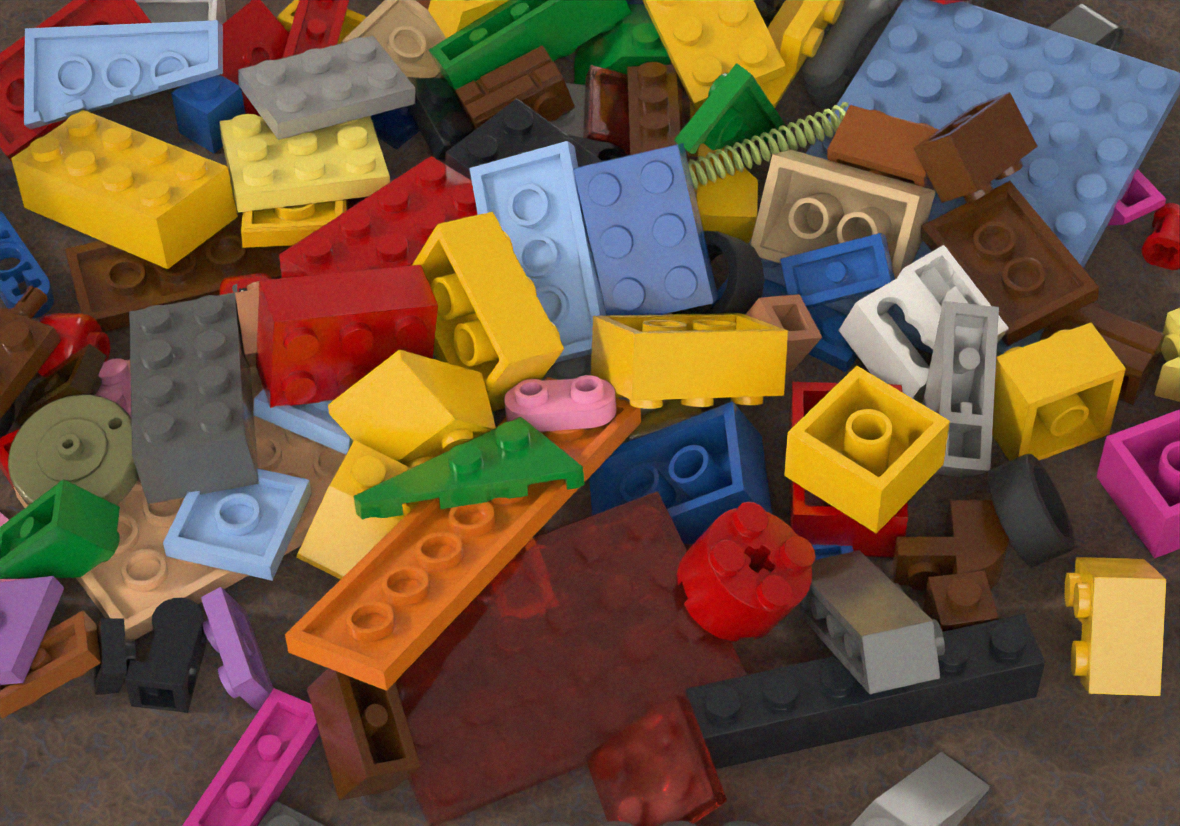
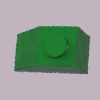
(59, 535)

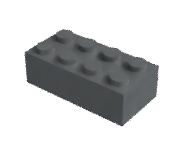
(191, 399)

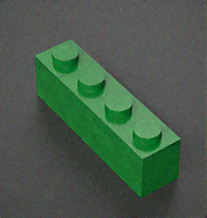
(520, 28)

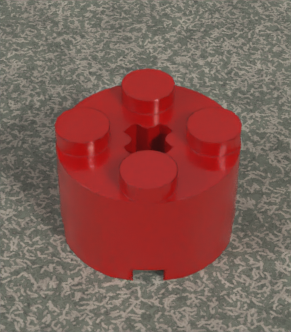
(745, 573)

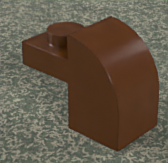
(971, 544)

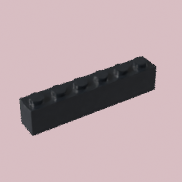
(826, 704)

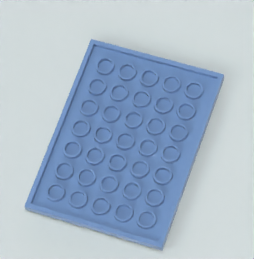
(1081, 102)

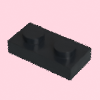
(438, 115)

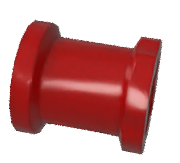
(1163, 245)

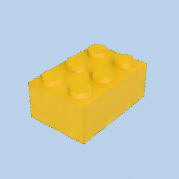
(487, 306)
(689, 358)

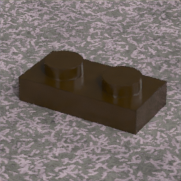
(71, 377)

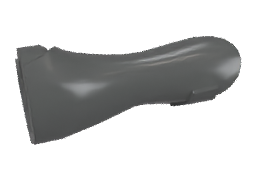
(845, 49)

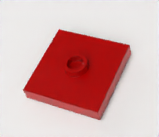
(251, 38)

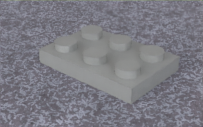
(326, 87)

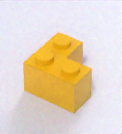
(1121, 625)

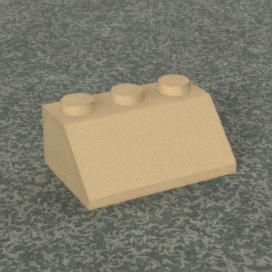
(826, 203)

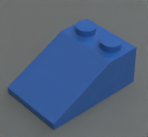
(694, 465)

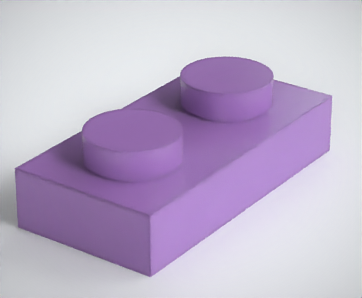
(233, 637)

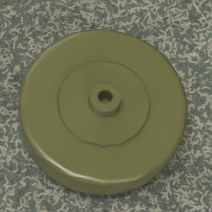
(77, 441)

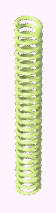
(792, 142)

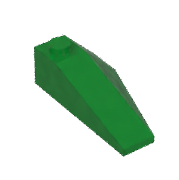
(626, 45)

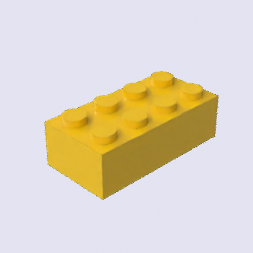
(125, 188)

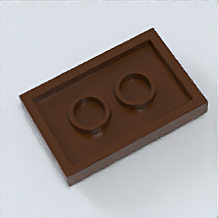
(1013, 260)

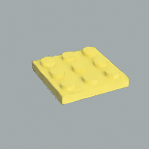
(303, 168)

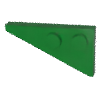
(731, 113)
(475, 472)

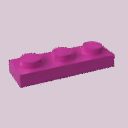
(259, 764)

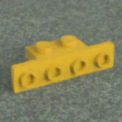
(798, 34)

